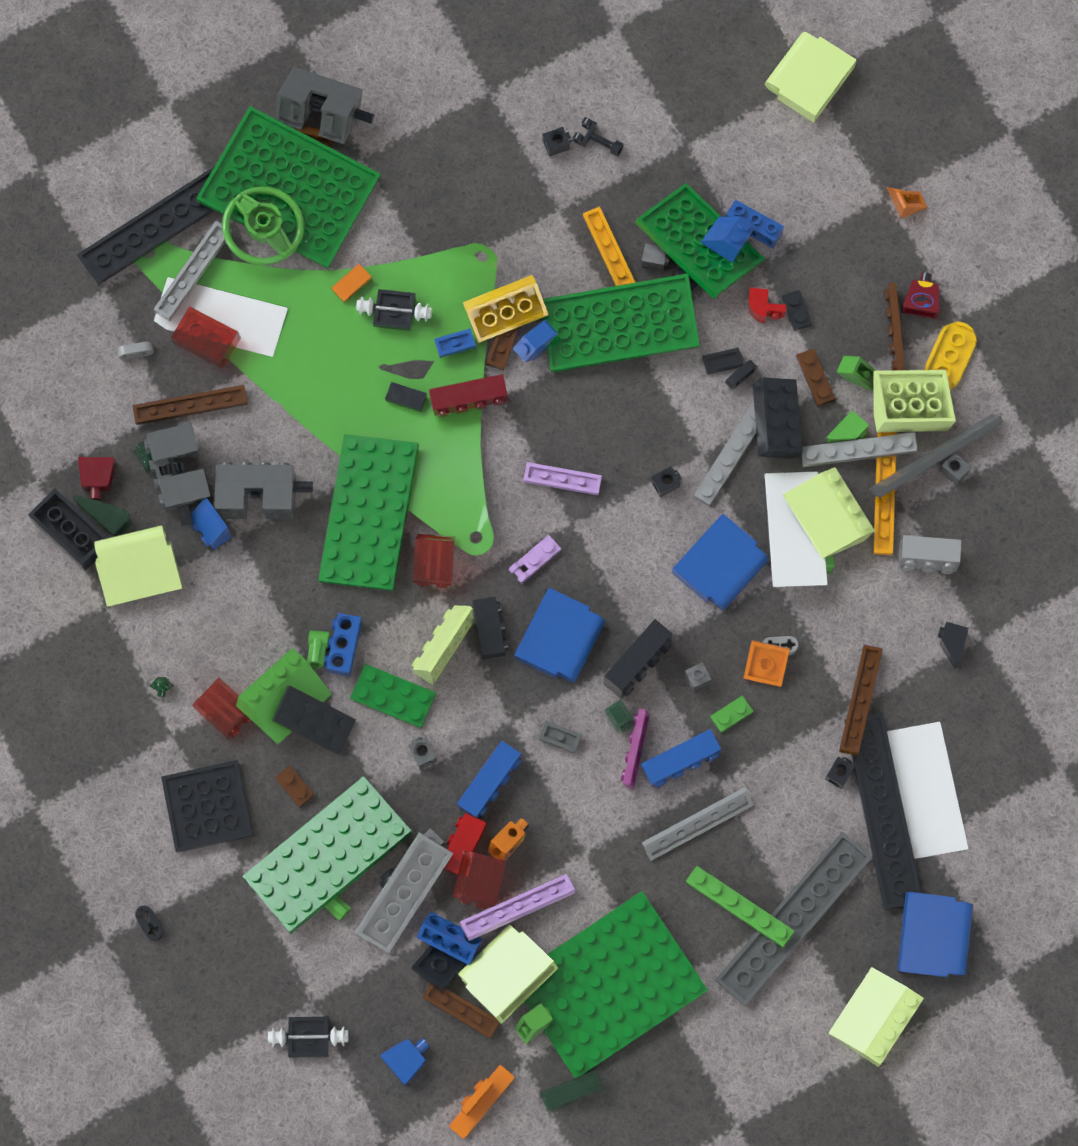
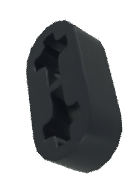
(741, 374)
(145, 925)

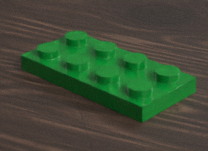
(393, 696)

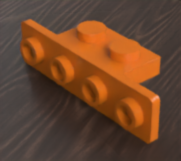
(481, 1101)

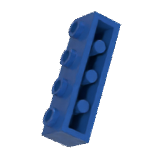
(681, 758)
(489, 780)

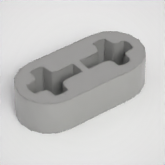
(135, 350)
(783, 641)

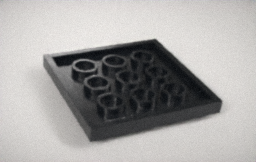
(207, 806)

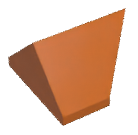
(907, 201)

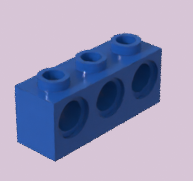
(766, 229)
(348, 653)
(449, 938)

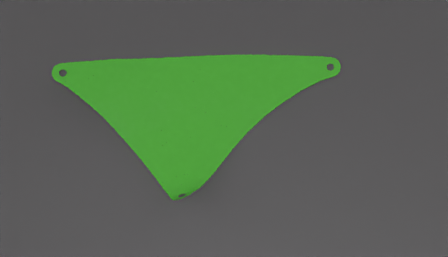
(331, 375)

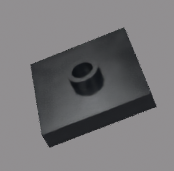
(438, 968)

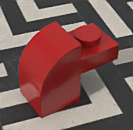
(760, 308)

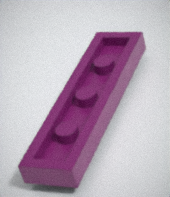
(634, 755)

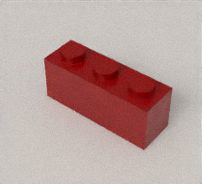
(465, 839)

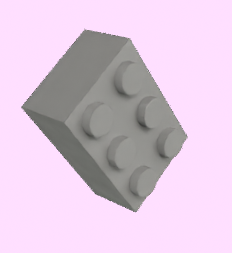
(929, 554)

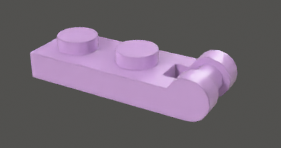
(535, 559)

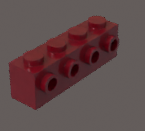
(468, 395)

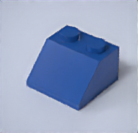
(729, 236)
(210, 525)

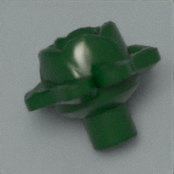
(161, 685)

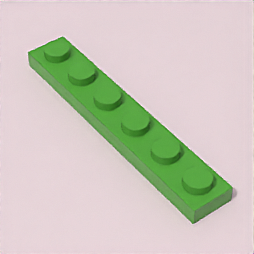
(740, 906)

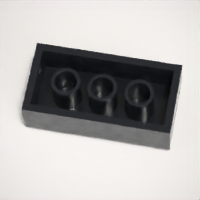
(777, 418)
(67, 528)
(638, 658)

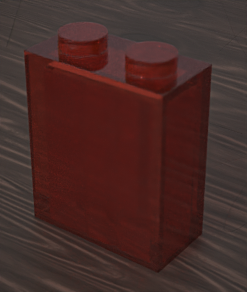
(434, 560)
(219, 708)
(479, 879)

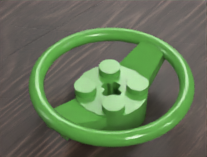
(269, 232)

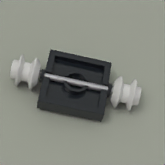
(394, 309)
(308, 1037)

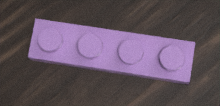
(562, 478)

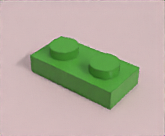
(731, 714)

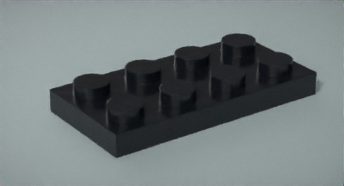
(313, 719)

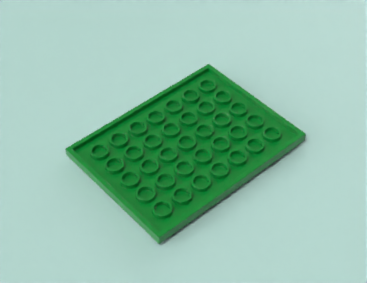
(318, 178)
(614, 985)

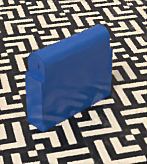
(720, 563)
(560, 636)
(934, 935)

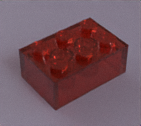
(205, 337)

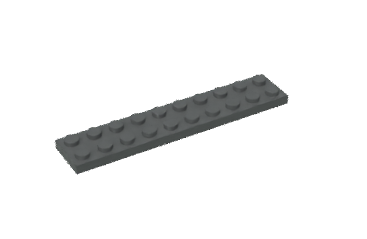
(800, 912)

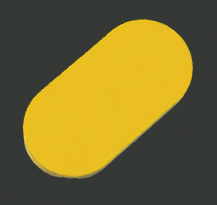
(952, 351)

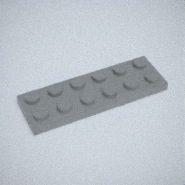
(404, 892)

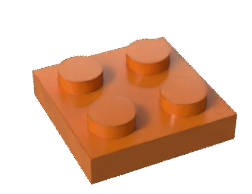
(766, 663)

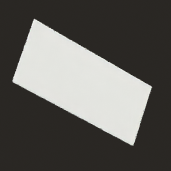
(255, 320)
(792, 552)
(927, 790)

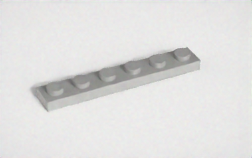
(191, 272)
(859, 449)
(727, 458)
(697, 824)

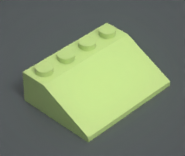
(912, 401)
(829, 513)
(444, 643)
(875, 1016)

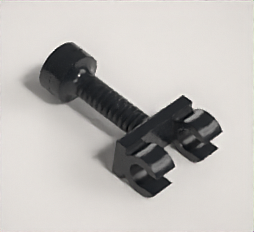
(615, 147)

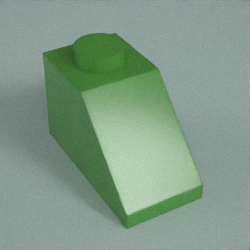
(857, 371)
(849, 429)
(533, 1023)

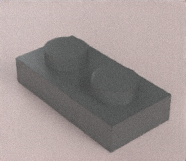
(560, 737)

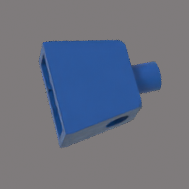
(406, 1059)

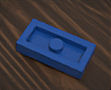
(455, 343)

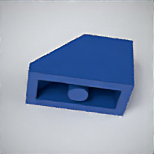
(535, 341)

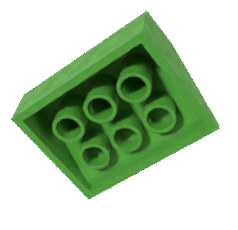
(264, 695)

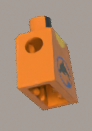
(508, 840)

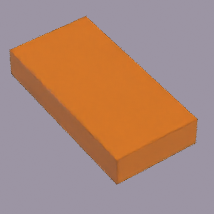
(351, 283)

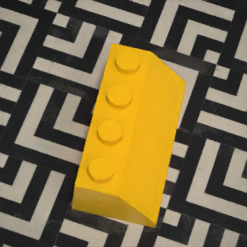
(505, 308)

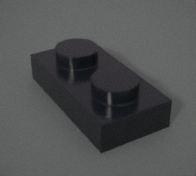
(796, 310)

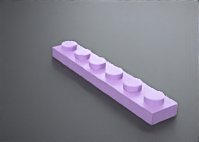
(517, 907)

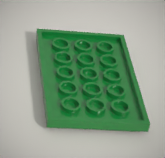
(678, 229)

